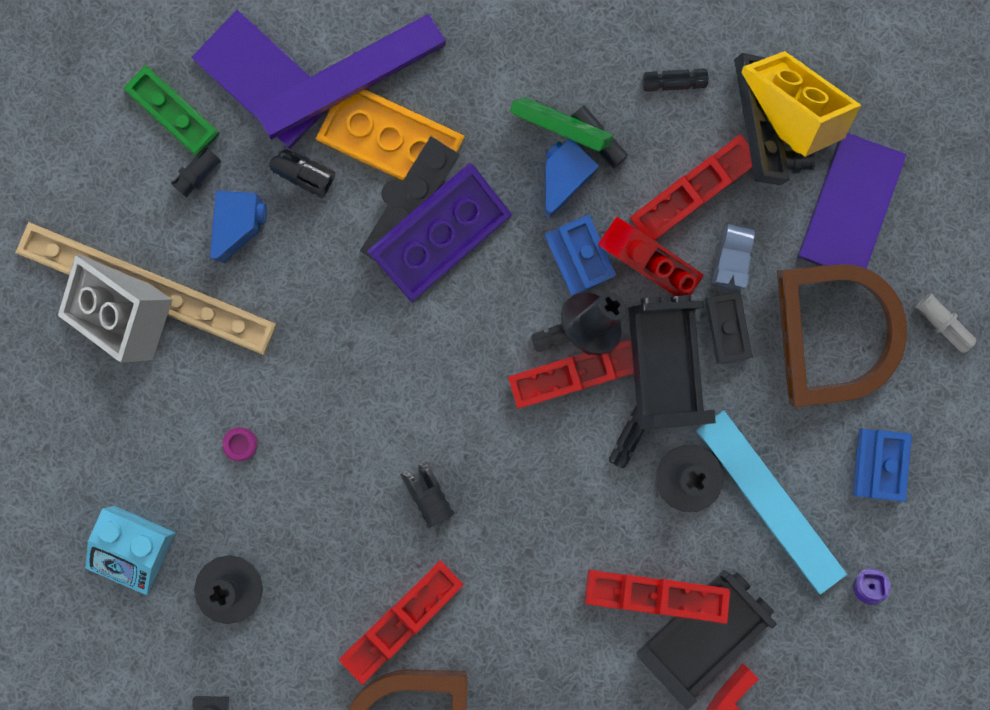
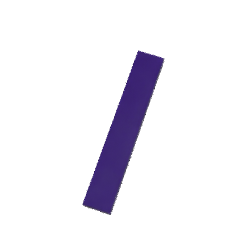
(349, 76)

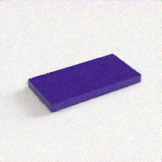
(251, 68)
(852, 203)
(440, 232)

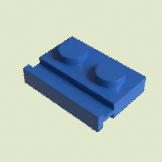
(579, 255)
(882, 464)

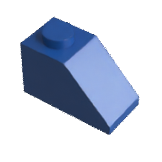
(565, 174)
(235, 222)

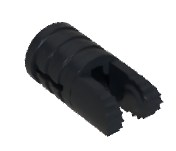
(303, 172)
(431, 502)

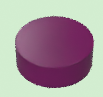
(239, 444)

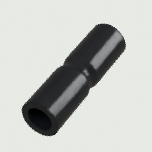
(615, 153)

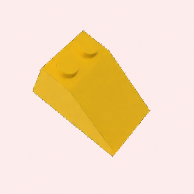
(800, 103)

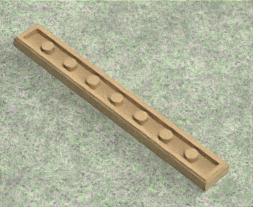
(186, 303)

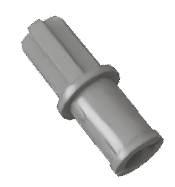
(946, 323)

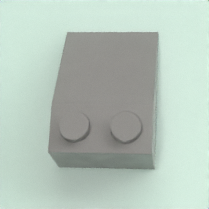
(114, 310)

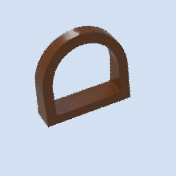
(798, 392)
(418, 680)

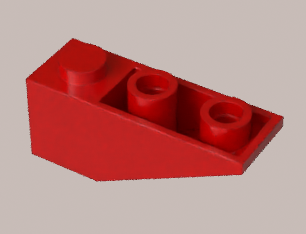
(650, 258)

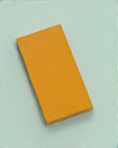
(382, 133)

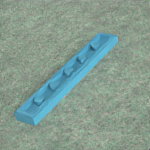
(771, 503)

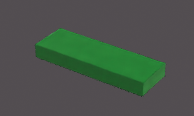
(171, 110)
(561, 124)

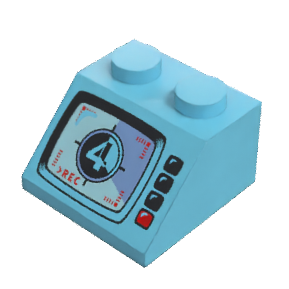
(127, 548)

